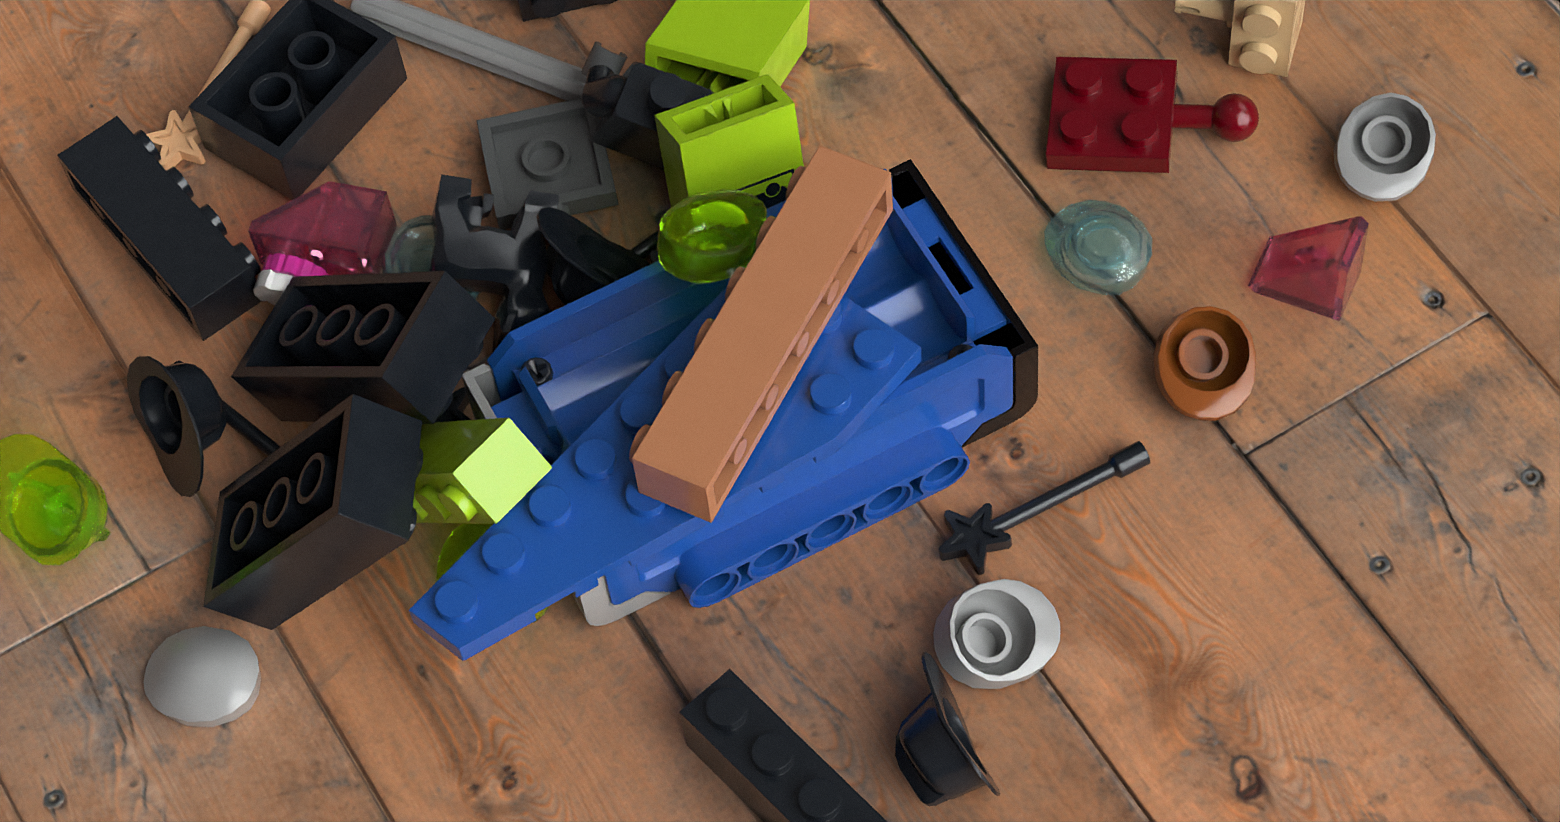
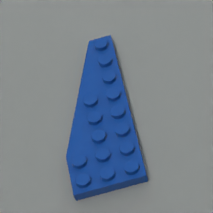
(588, 506)

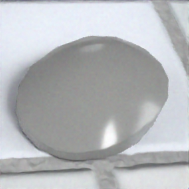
(1385, 147)
(996, 634)
(203, 677)

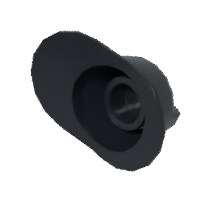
(583, 256)
(179, 416)
(936, 746)

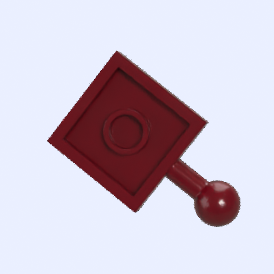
(1124, 115)

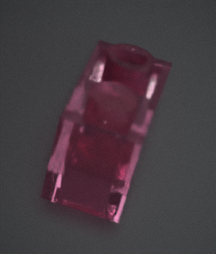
(332, 226)

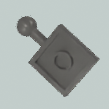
(547, 153)

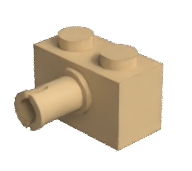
(1261, 30)

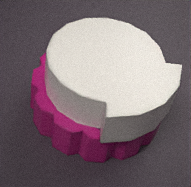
(278, 273)

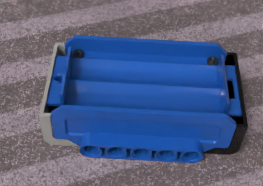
(916, 278)

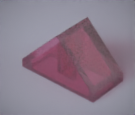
(1313, 266)

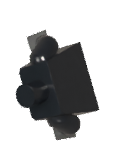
(631, 101)

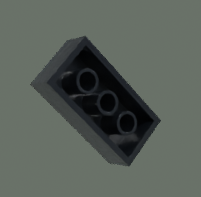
(368, 336)
(314, 513)

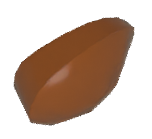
(1205, 363)

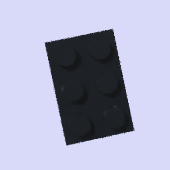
(298, 93)

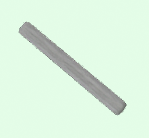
(474, 46)

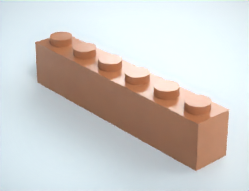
(762, 333)

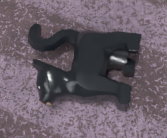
(491, 257)

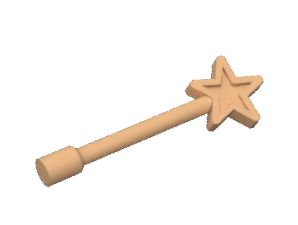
(181, 137)

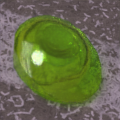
(710, 235)

